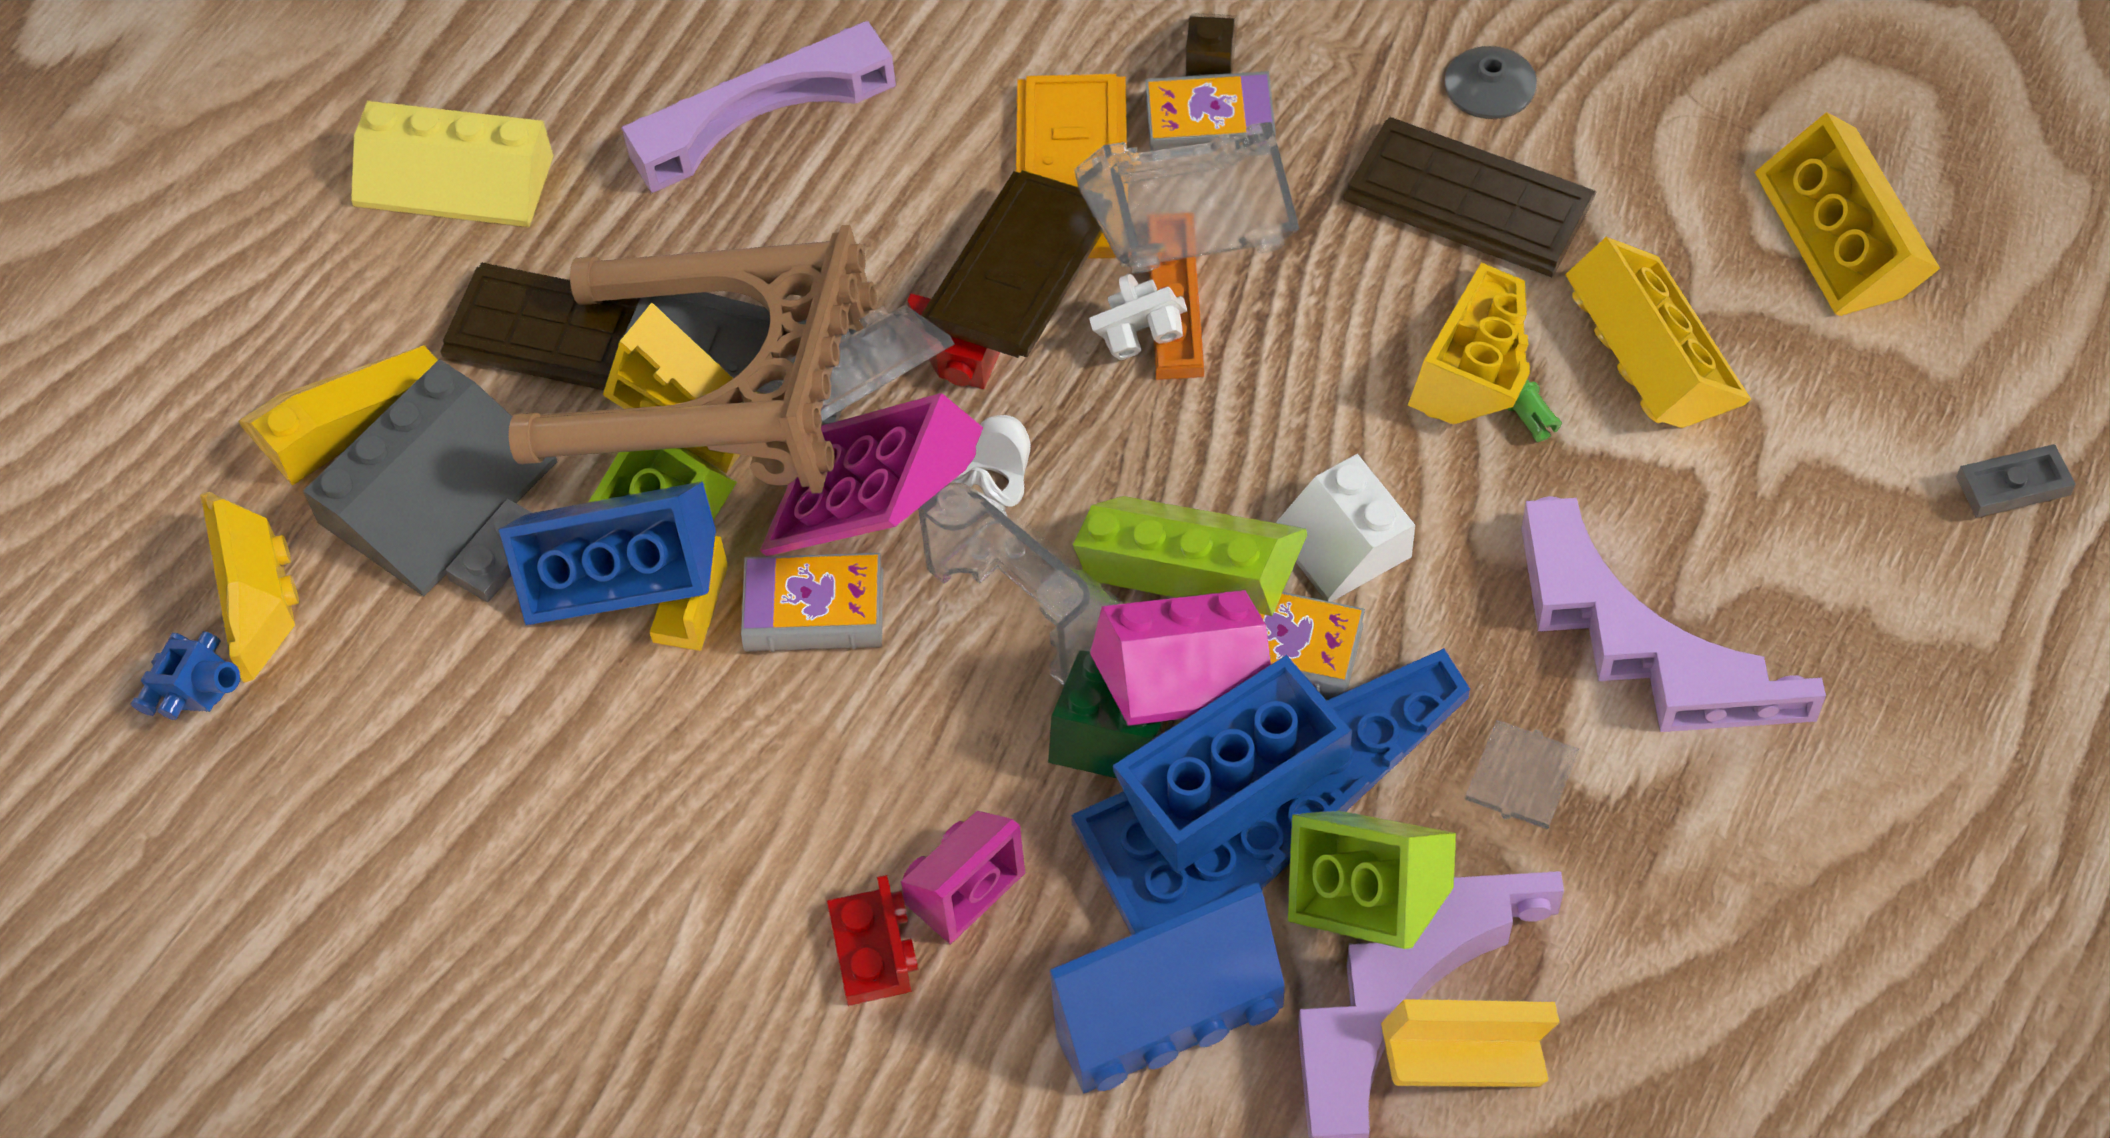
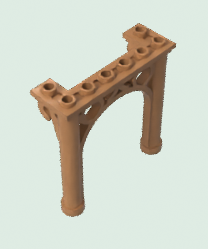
(765, 426)

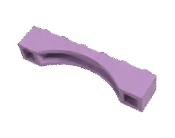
(837, 69)

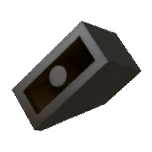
(1210, 44)

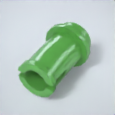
(1535, 411)

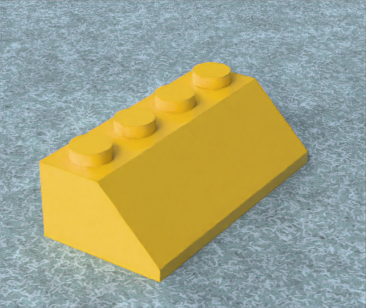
(1845, 217)
(1654, 335)

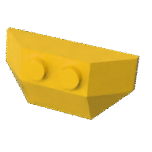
(250, 582)

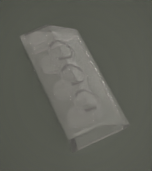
(877, 354)

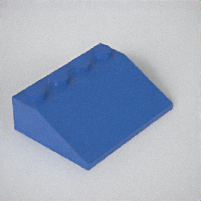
(1167, 989)

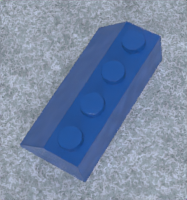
(611, 553)
(1233, 762)

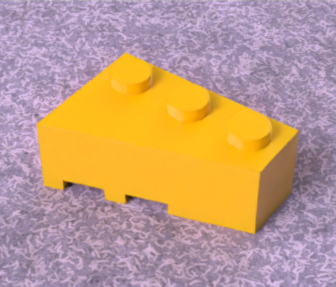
(664, 368)

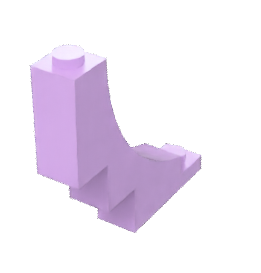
(1690, 678)
(1346, 1043)

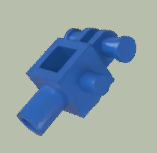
(186, 677)

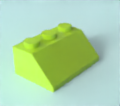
(1368, 876)

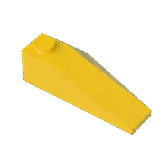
(1479, 354)
(322, 419)

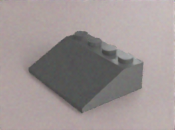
(423, 478)

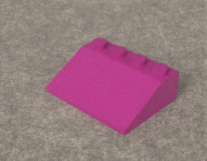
(880, 475)

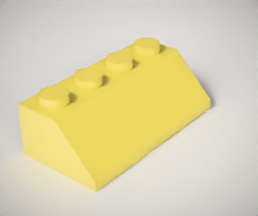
(449, 163)

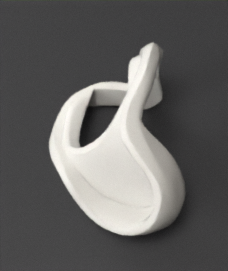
(1002, 449)

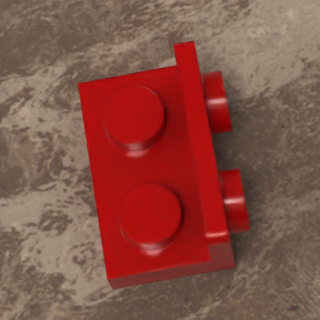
(869, 944)

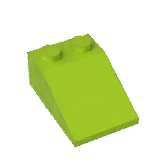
(661, 469)

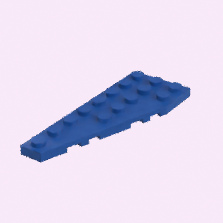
(1386, 724)

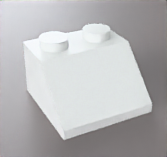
(1350, 528)

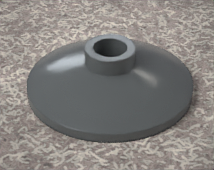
(1490, 82)

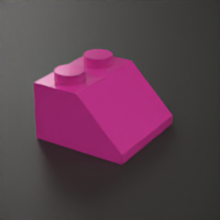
(965, 873)

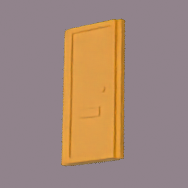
(1065, 123)

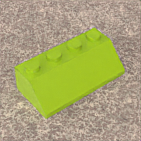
(1187, 550)

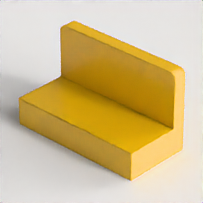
(687, 620)

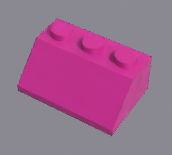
(1178, 652)

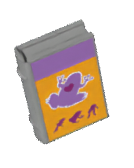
(1206, 106)
(812, 602)
(1318, 639)

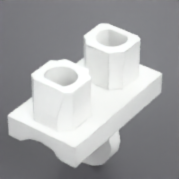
(1136, 309)

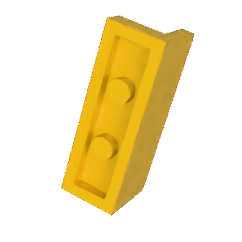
(1468, 1042)

